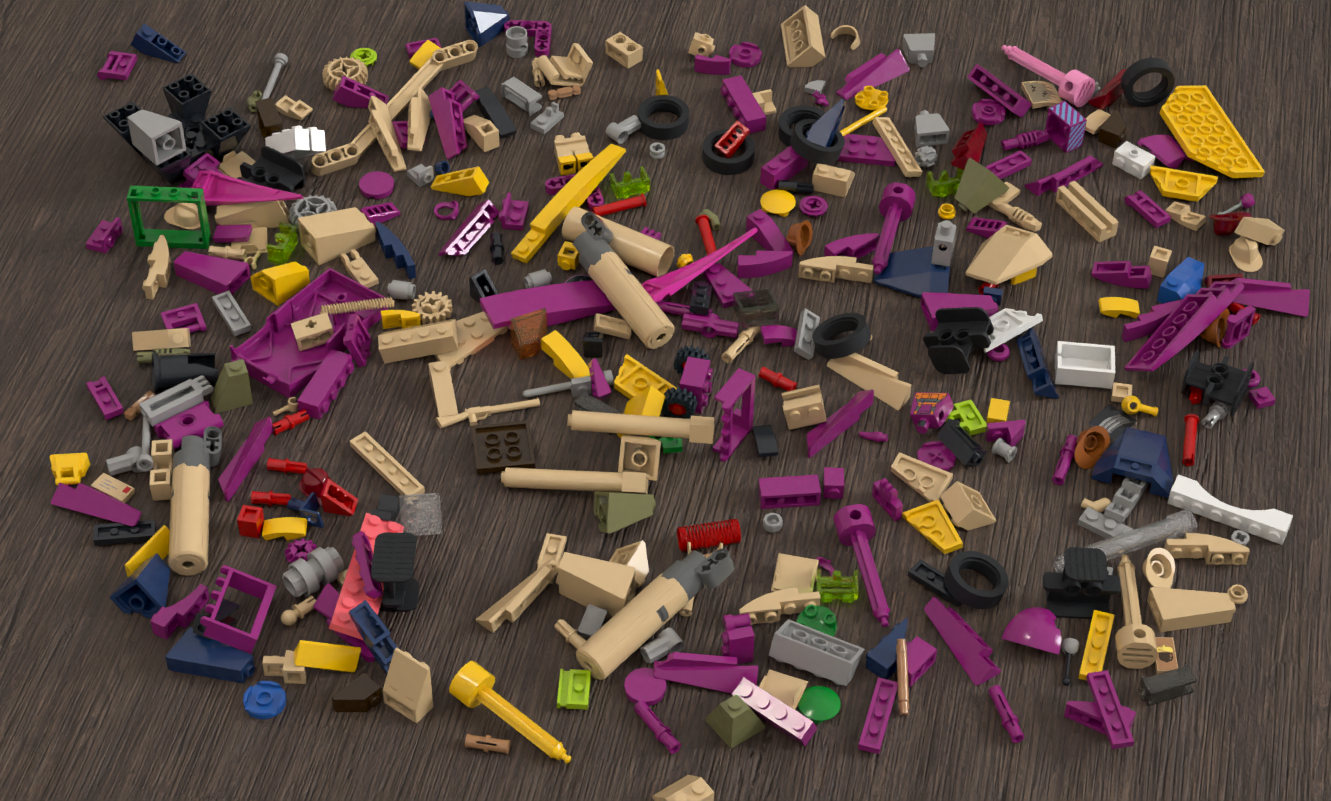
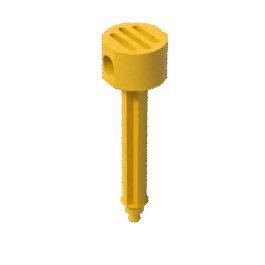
(474, 686)

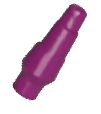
(875, 436)

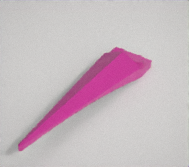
(225, 190)
(667, 284)

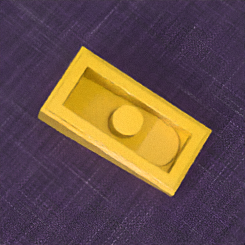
(660, 86)
(998, 410)

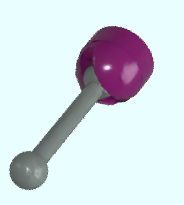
(1245, 201)

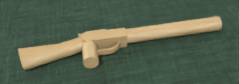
(481, 413)

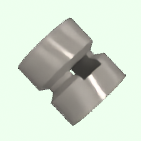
(516, 42)

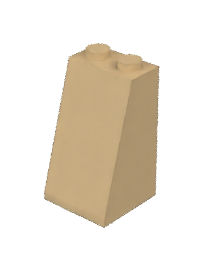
(335, 233)
(596, 582)

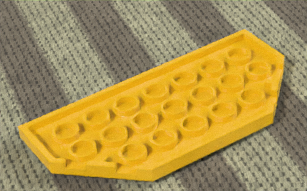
(1208, 133)

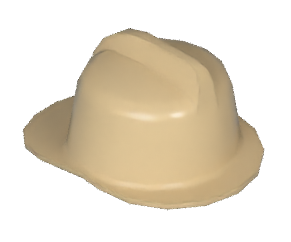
(183, 215)
(1246, 254)
(1159, 568)

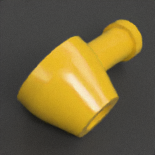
(1125, 405)

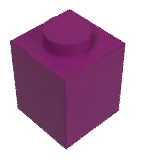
(833, 483)

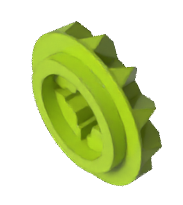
(371, 56)

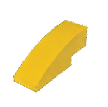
(564, 355)

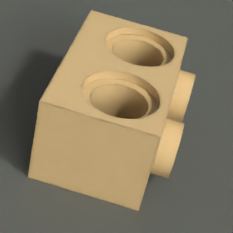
(624, 50)

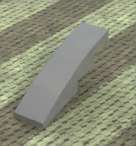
(1125, 499)

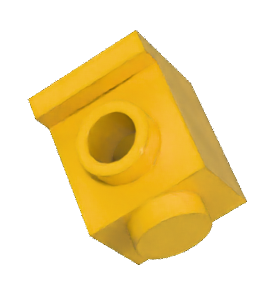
(568, 260)

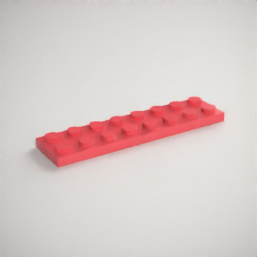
(352, 589)

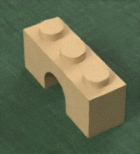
(161, 475)

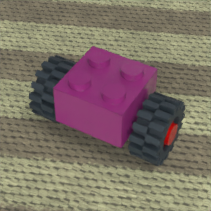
(694, 384)

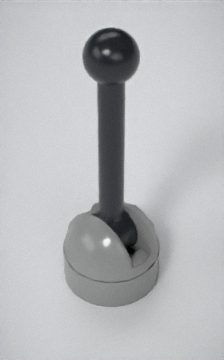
(1069, 648)

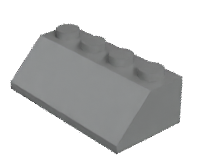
(816, 652)

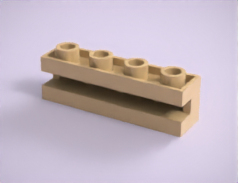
(1087, 211)

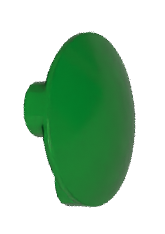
(818, 618)
(819, 704)

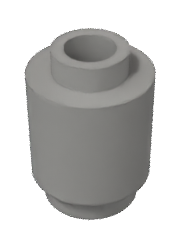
(537, 279)
(401, 290)

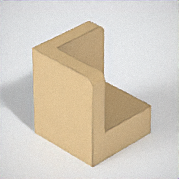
(764, 100)
(1158, 261)

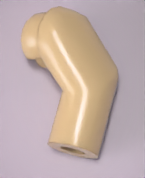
(1099, 505)

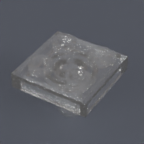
(421, 514)

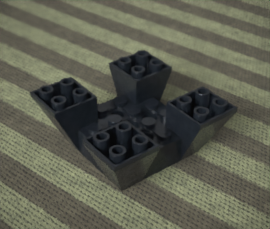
(188, 103)

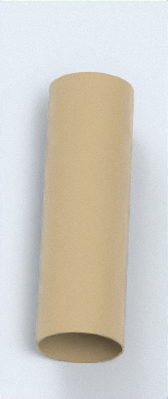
(631, 246)

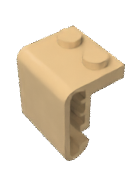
(566, 70)
(804, 407)

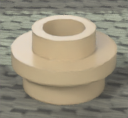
(1237, 594)

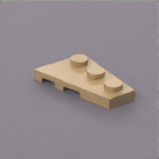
(922, 477)

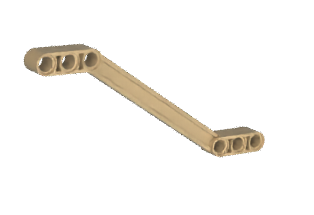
(395, 107)

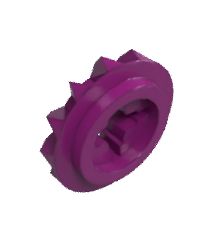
(808, 202)
(292, 554)

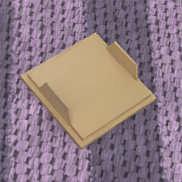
(232, 162)
(256, 242)
(794, 572)
(784, 687)

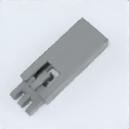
(175, 400)

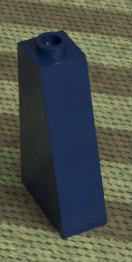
(209, 659)

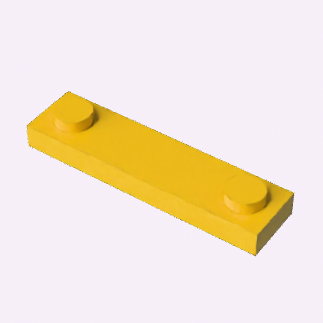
(1096, 643)

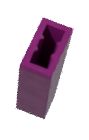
(212, 272)
(933, 301)

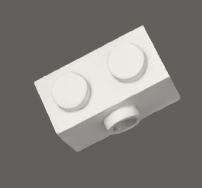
(1133, 160)

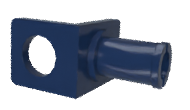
(307, 509)

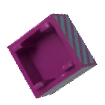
(1065, 126)

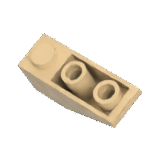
(482, 132)

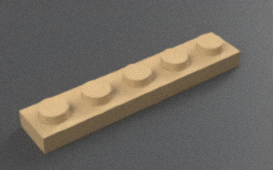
(897, 147)
(386, 465)

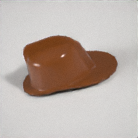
(800, 236)
(1217, 329)
(1091, 446)

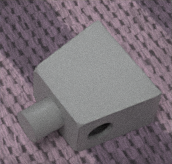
(919, 48)
(930, 129)
(944, 235)

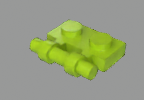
(969, 416)

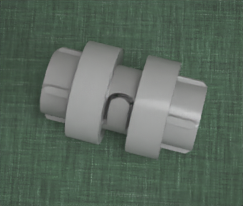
(305, 576)

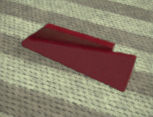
(969, 146)

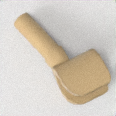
(252, 260)
(292, 407)

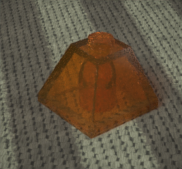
(527, 333)

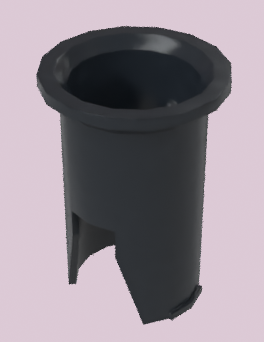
(174, 369)

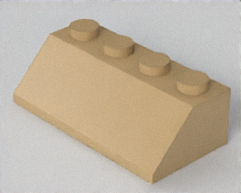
(802, 39)
(418, 341)

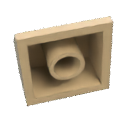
(832, 180)
(639, 454)
(966, 507)
(686, 789)

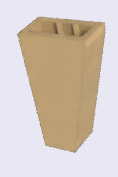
(263, 214)
(1189, 608)

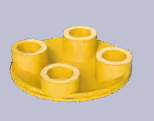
(871, 98)
(777, 202)

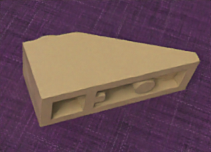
(1260, 230)
(161, 339)
(442, 388)

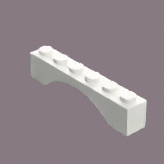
(1263, 523)

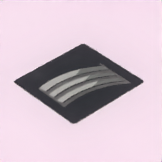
(1113, 421)

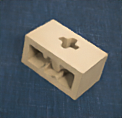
(312, 331)

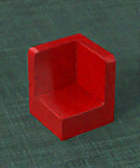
(250, 521)

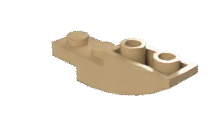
(834, 267)
(159, 268)
(1212, 548)
(774, 604)

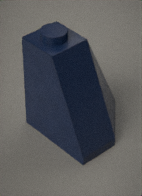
(484, 21)
(144, 589)

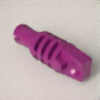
(1025, 140)

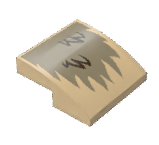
(1041, 94)

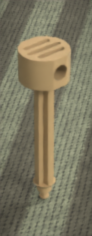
(1134, 641)

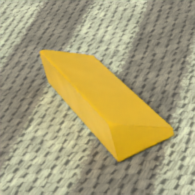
(156, 544)
(326, 656)

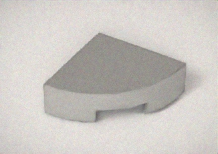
(812, 86)

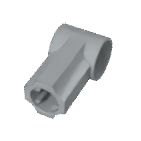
(620, 131)
(124, 462)
(666, 643)

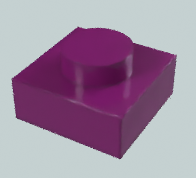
(1261, 397)

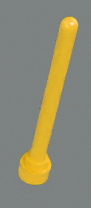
(863, 121)

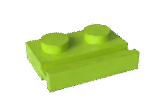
(574, 689)

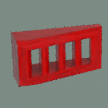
(723, 141)

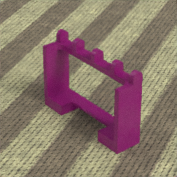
(740, 422)
(245, 583)

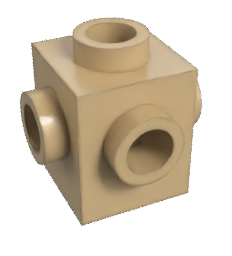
(701, 45)

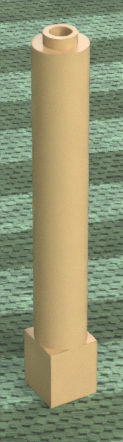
(696, 429)
(576, 480)

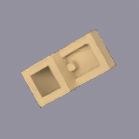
(284, 667)

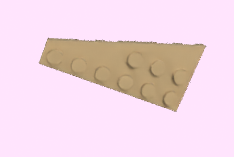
(472, 336)

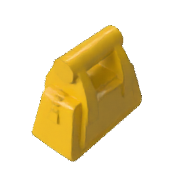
(69, 467)

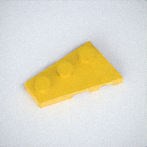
(935, 526)

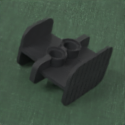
(274, 171)
(956, 336)
(1218, 381)
(394, 567)
(1081, 585)

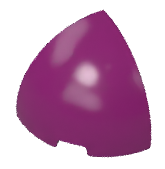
(1035, 629)

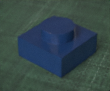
(995, 293)

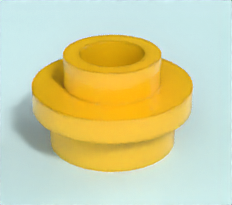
(947, 211)
(684, 259)

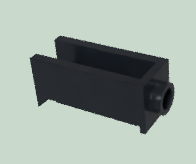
(961, 443)
(225, 609)

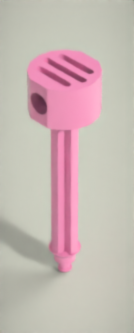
(1073, 87)

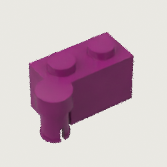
(738, 638)

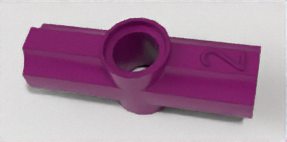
(710, 325)

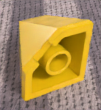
(280, 282)

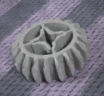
(310, 206)

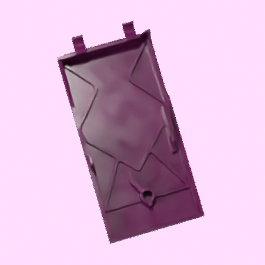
(273, 351)

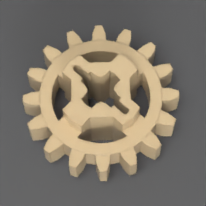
(432, 307)

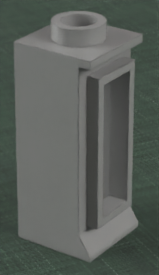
(521, 95)

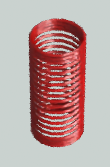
(702, 538)

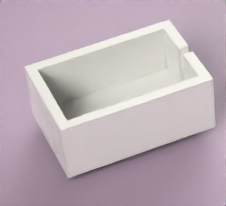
(298, 142)
(1084, 364)

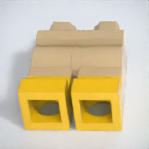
(571, 152)

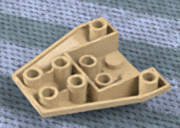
(1008, 255)

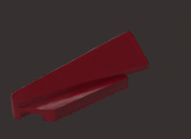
(1109, 93)

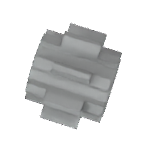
(926, 156)

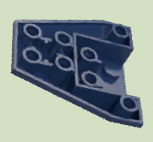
(913, 272)
(1137, 456)

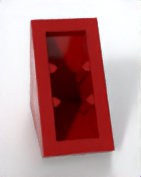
(337, 500)

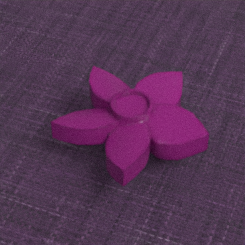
(821, 98)

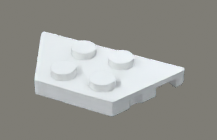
(1009, 324)

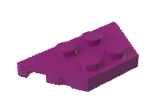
(866, 150)

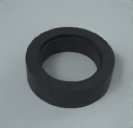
(1141, 68)
(795, 115)
(663, 131)
(813, 152)
(724, 165)
(844, 346)
(969, 595)

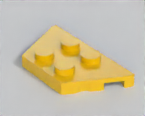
(1182, 184)
(636, 377)

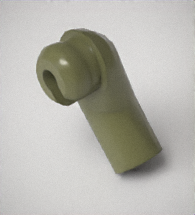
(257, 95)
(713, 218)

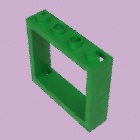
(174, 238)

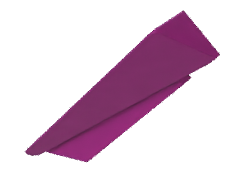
(963, 641)

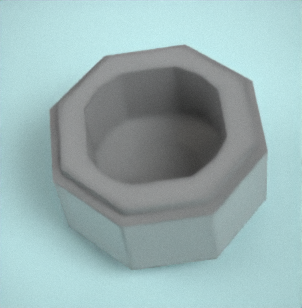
(772, 522)

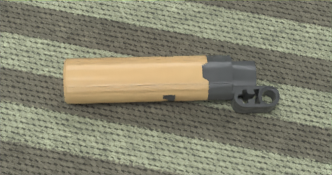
(620, 285)
(191, 501)
(651, 610)

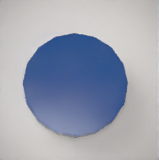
(264, 700)

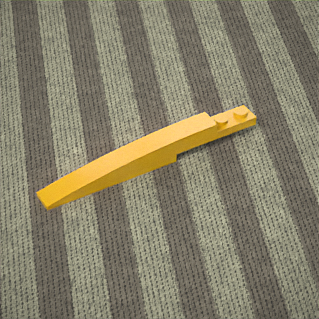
(570, 196)

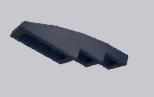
(394, 248)
(374, 634)

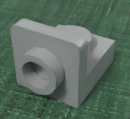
(421, 175)

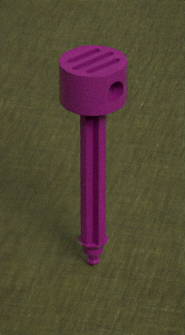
(896, 207)
(855, 529)

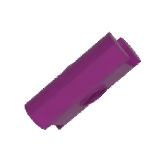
(188, 423)

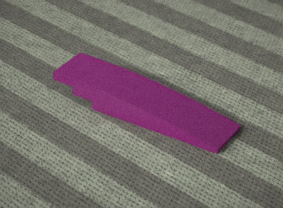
(562, 302)
(1184, 324)

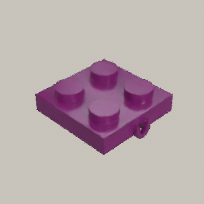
(357, 340)

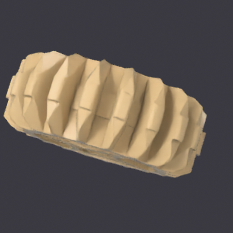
(344, 67)

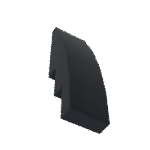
(494, 111)

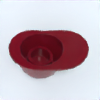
(1227, 223)
(313, 481)

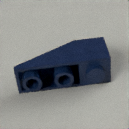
(155, 45)
(883, 658)

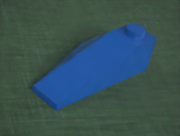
(1182, 281)

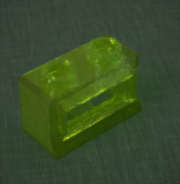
(945, 184)
(630, 186)
(287, 241)
(836, 580)

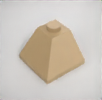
(634, 556)

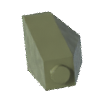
(978, 187)
(232, 388)
(621, 509)
(734, 721)

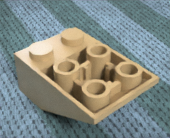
(408, 686)

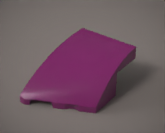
(1165, 149)

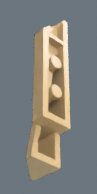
(418, 120)
(384, 131)
(873, 376)
(519, 598)

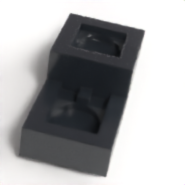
(765, 440)

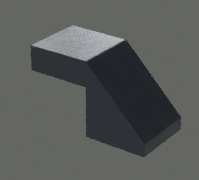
(388, 507)

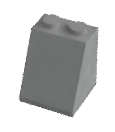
(156, 135)

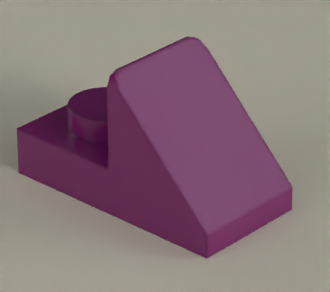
(1010, 431)

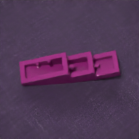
(1148, 322)

